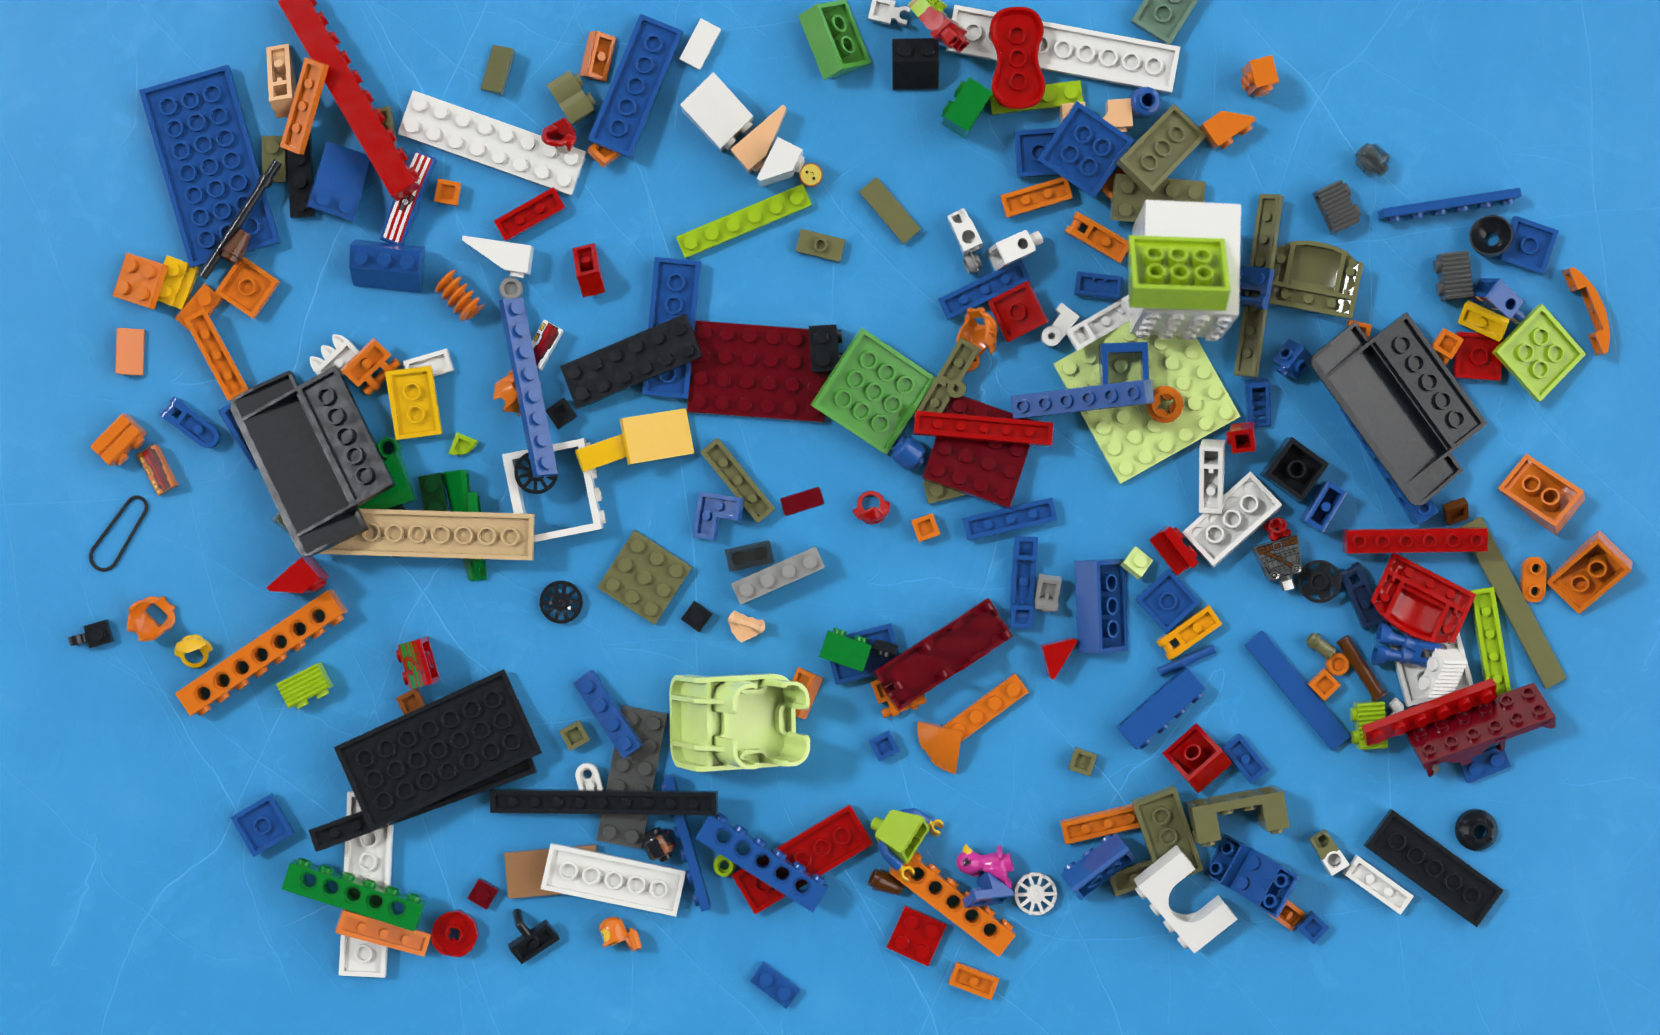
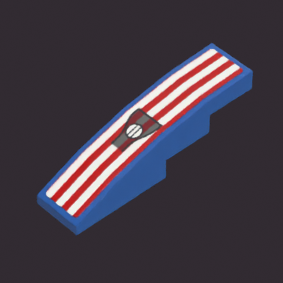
(406, 209)

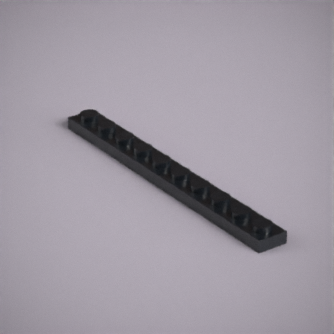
(604, 801)
(356, 825)

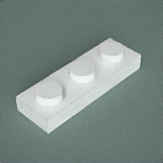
(1378, 884)

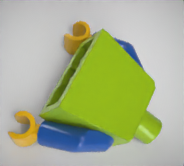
(901, 835)

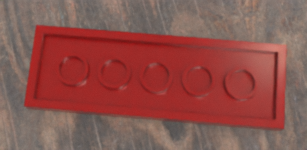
(816, 848)

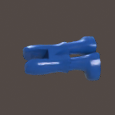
(1409, 652)

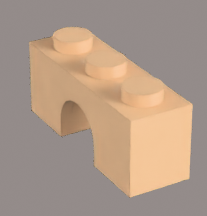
(1117, 113)

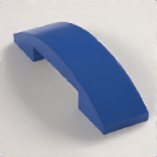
(1023, 582)

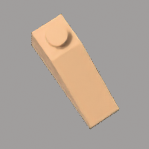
(280, 79)
(756, 146)

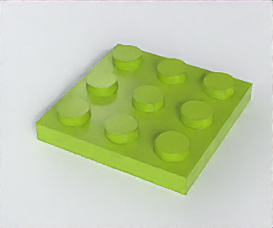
(1539, 353)

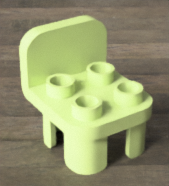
(736, 722)

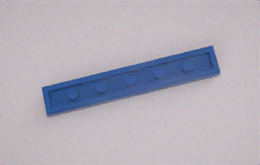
(1297, 690)

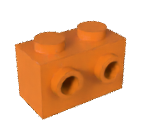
(1259, 76)

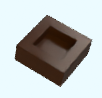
(1455, 511)

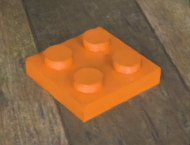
(140, 281)
(247, 287)

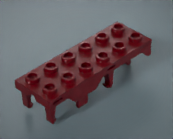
(942, 654)
(1473, 731)

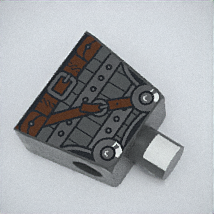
(1279, 560)

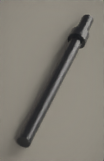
(265, 181)

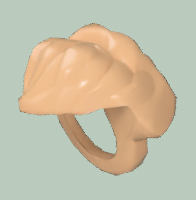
(745, 627)

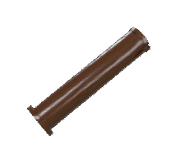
(1361, 668)

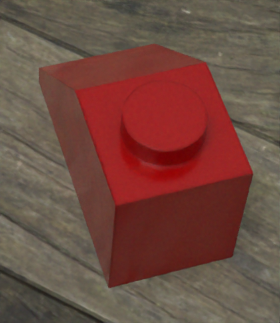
(588, 270)

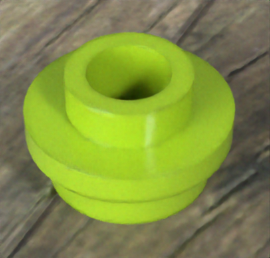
(719, 870)

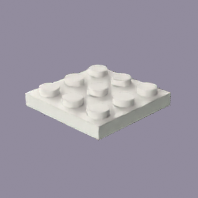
(1410, 674)

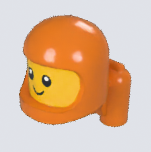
(615, 932)

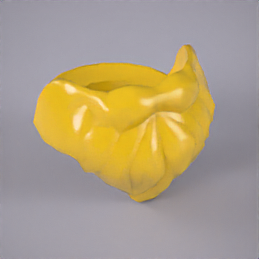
(191, 643)

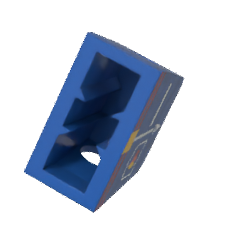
(1499, 298)

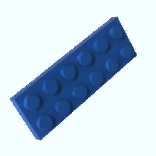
(635, 86)
(673, 294)

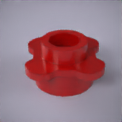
(1277, 523)

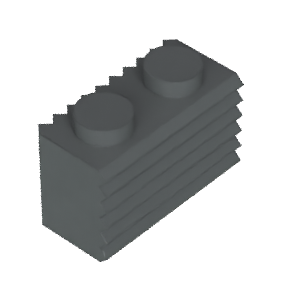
(1337, 206)
(1453, 275)

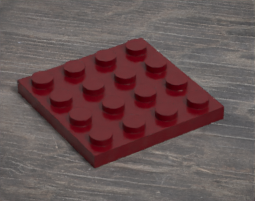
(975, 466)

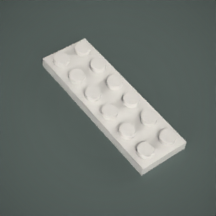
(613, 879)

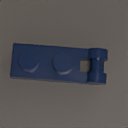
(1360, 595)

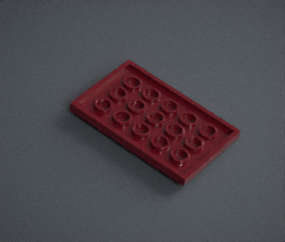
(754, 372)

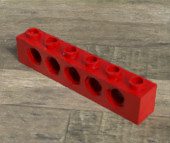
(1415, 540)

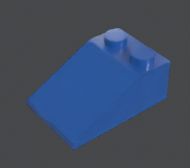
(338, 181)

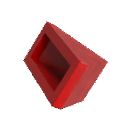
(1056, 654)

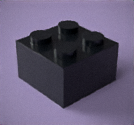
(1294, 469)

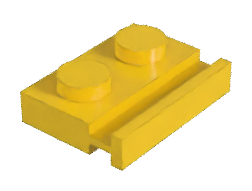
(177, 282)

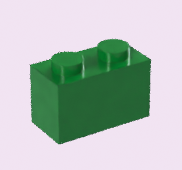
(845, 649)

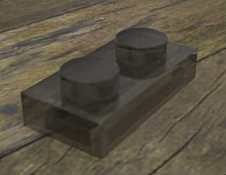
(749, 555)

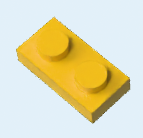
(1483, 321)

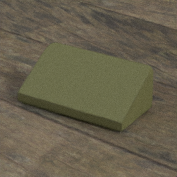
(498, 69)

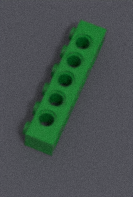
(296, 882)

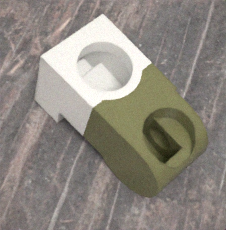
(1328, 852)

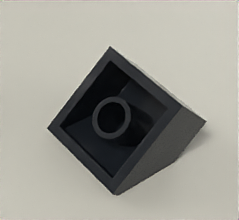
(915, 64)

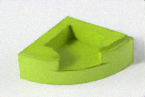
(462, 444)

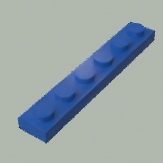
(1439, 207)
(688, 852)

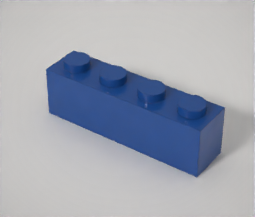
(1161, 708)

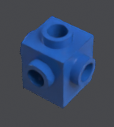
(1292, 359)

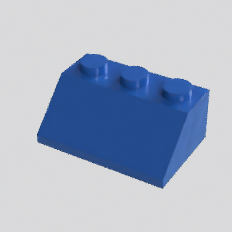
(387, 265)
(1097, 866)

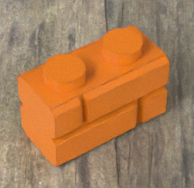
(119, 440)

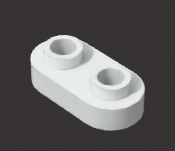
(591, 783)

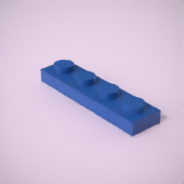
(984, 289)
(1009, 519)
(608, 714)

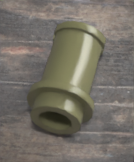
(1321, 646)

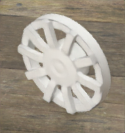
(1035, 893)

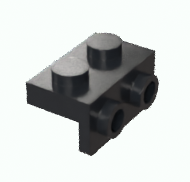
(824, 347)

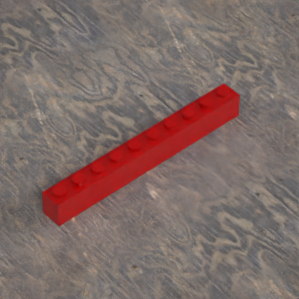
(351, 98)

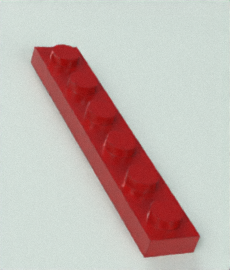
(983, 428)
(1429, 712)

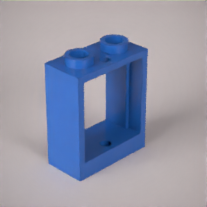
(1129, 347)

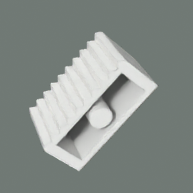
(1442, 673)

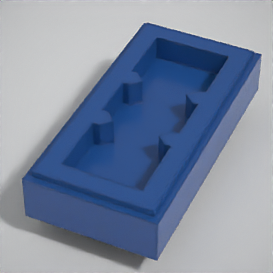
(1098, 285)

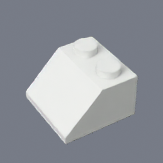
(781, 163)

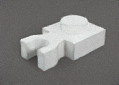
(884, 11)

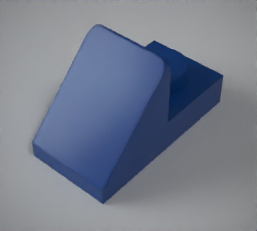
(989, 892)

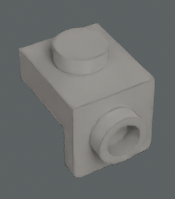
(1047, 592)

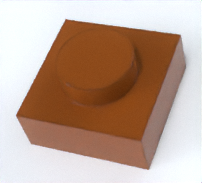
(411, 701)

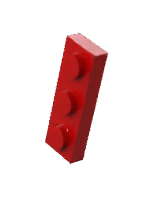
(529, 214)

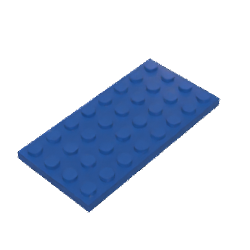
(207, 161)

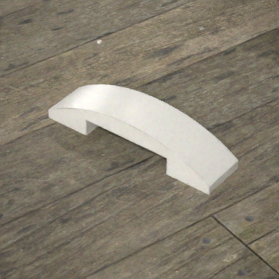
(1100, 324)

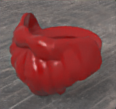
(562, 131)
(874, 514)

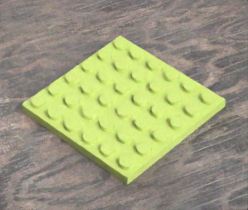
(1128, 433)

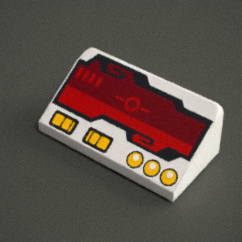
(545, 342)

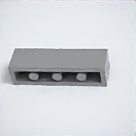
(778, 575)

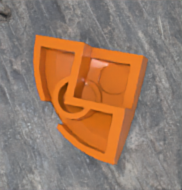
(940, 744)

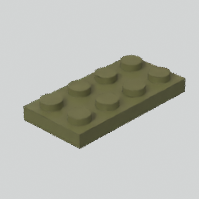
(1161, 149)
(1130, 197)
(1165, 825)

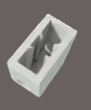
(1013, 248)

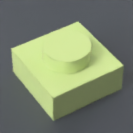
(1136, 562)

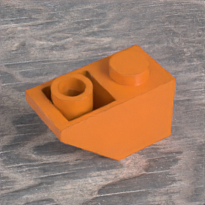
(1225, 126)

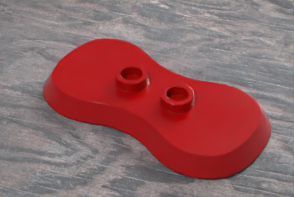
(1017, 38)

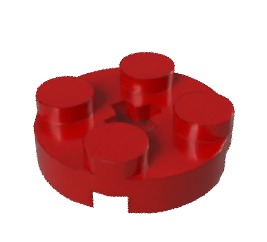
(441, 930)

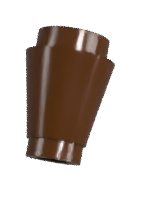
(236, 247)
(884, 882)

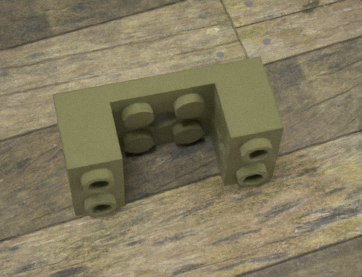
(1267, 802)

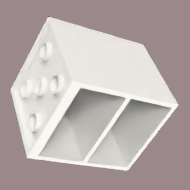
(1196, 221)

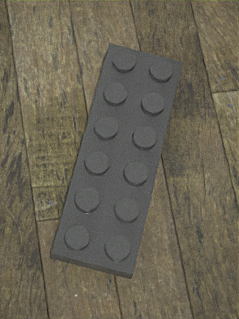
(634, 773)

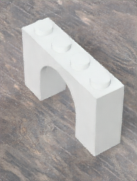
(1195, 928)

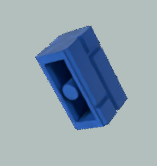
(1323, 506)

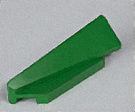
(462, 499)

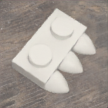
(340, 357)

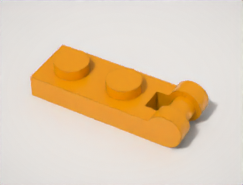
(1189, 632)

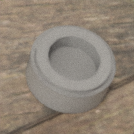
(511, 288)

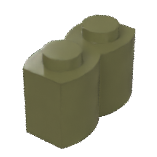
(571, 97)

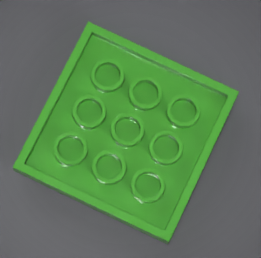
(873, 391)

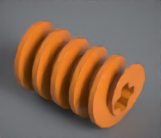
(458, 297)

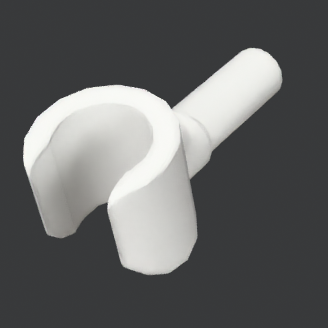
(1396, 706)

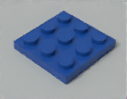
(1085, 149)

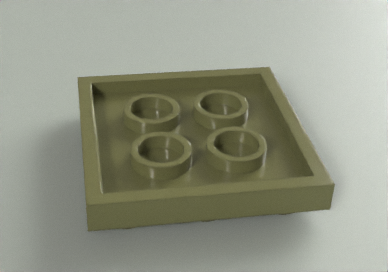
(644, 577)

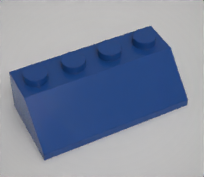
(1101, 606)

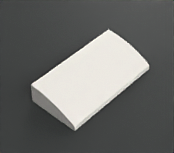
(1244, 511)

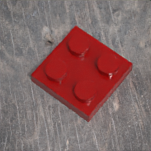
(1018, 311)
(1475, 358)
(916, 935)

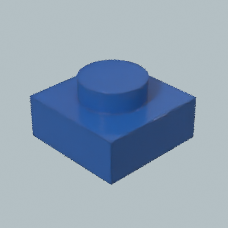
(884, 745)
(1312, 927)

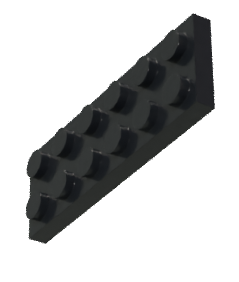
(631, 361)
(1433, 867)

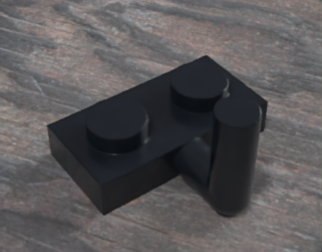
(532, 940)

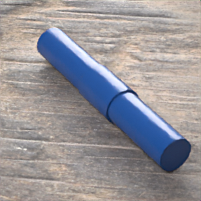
(1186, 660)

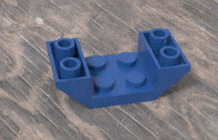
(1252, 875)

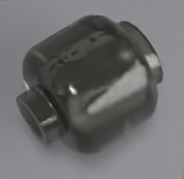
(1372, 160)

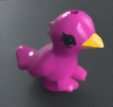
(994, 863)

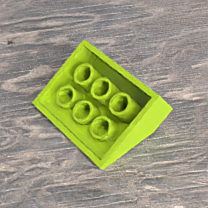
(1178, 273)

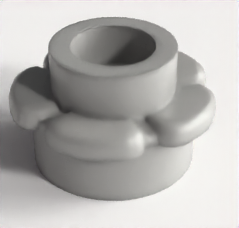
(972, 263)

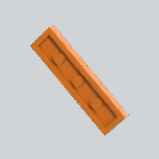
(304, 106)
(216, 354)
(988, 706)
(1099, 824)
(382, 933)

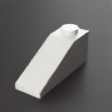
(509, 256)
(1211, 475)

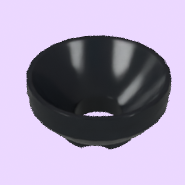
(1491, 225)
(1465, 829)

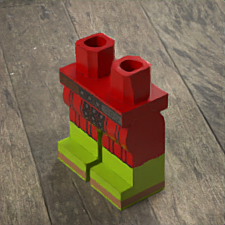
(942, 27)

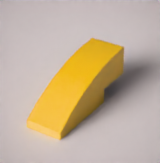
(601, 453)

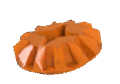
(1175, 407)

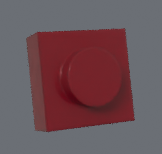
(483, 893)

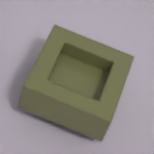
(574, 735)
(1082, 761)

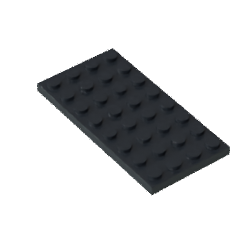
(437, 750)

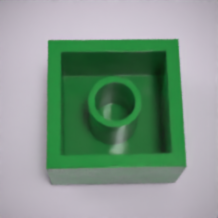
(966, 108)

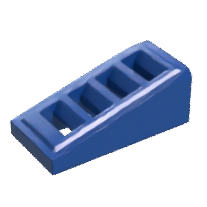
(1256, 383)

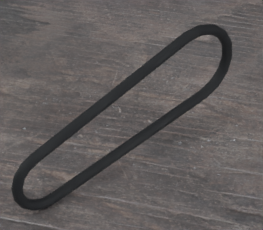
(109, 527)

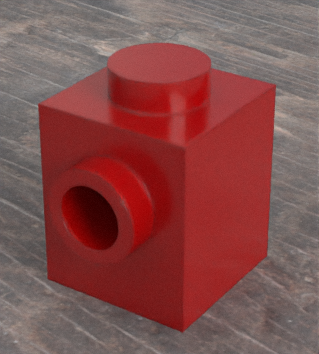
(1242, 437)

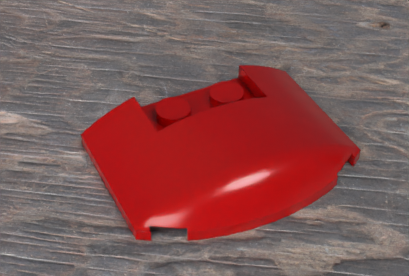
(1421, 601)

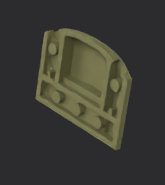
(1315, 278)

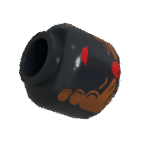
(658, 844)

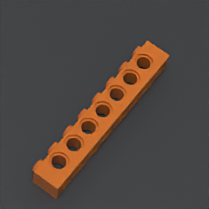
(191, 694)

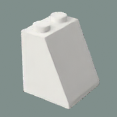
(717, 113)

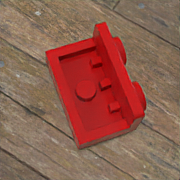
(1172, 549)

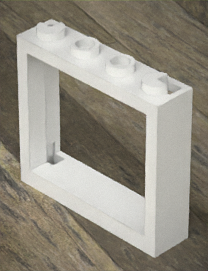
(594, 493)

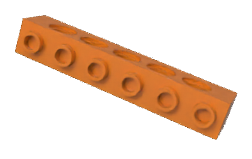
(995, 941)

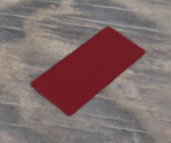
(802, 501)

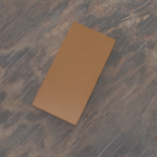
(526, 871)

